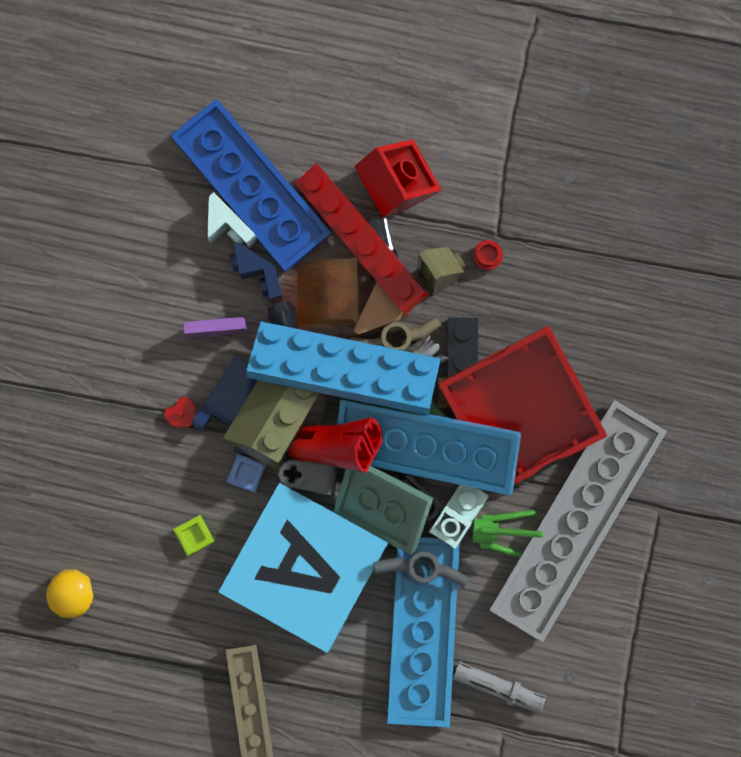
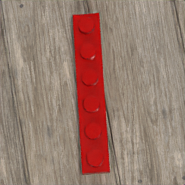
(361, 239)

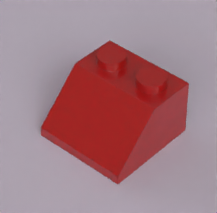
(397, 177)

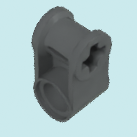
(315, 477)

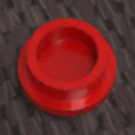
(487, 255)

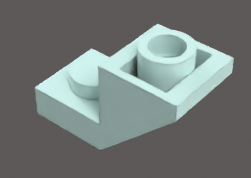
(458, 514)

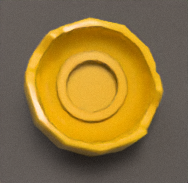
(69, 593)

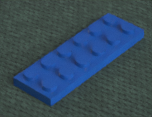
(251, 185)

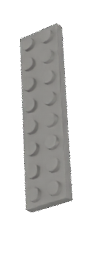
(577, 522)

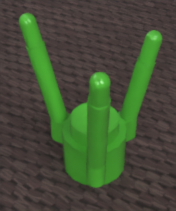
(487, 531)

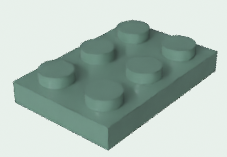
(384, 507)

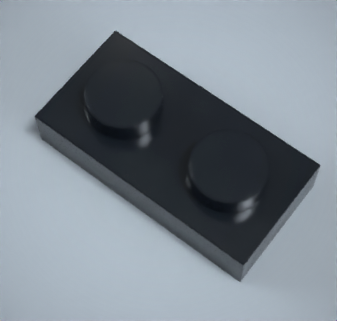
(461, 344)

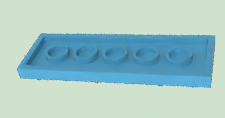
(343, 368)
(440, 447)
(423, 641)

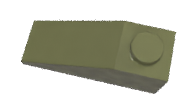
(439, 268)

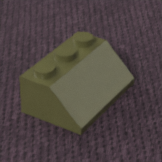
(270, 421)

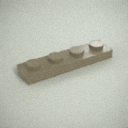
(249, 702)

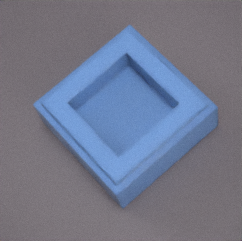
(246, 473)

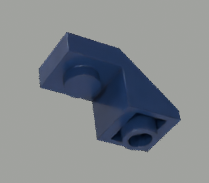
(251, 266)

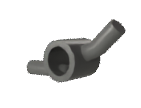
(435, 569)

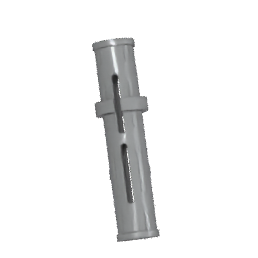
(505, 690)

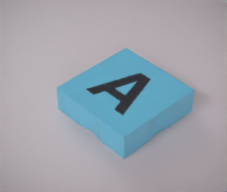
(303, 567)

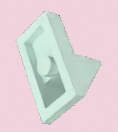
(223, 218)

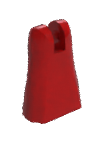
(342, 445)

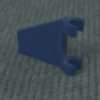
(226, 397)

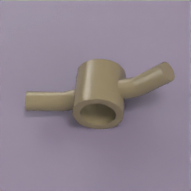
(410, 335)

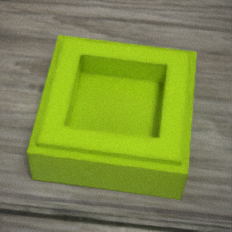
(194, 535)

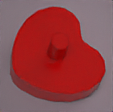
(181, 414)

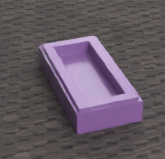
(215, 327)

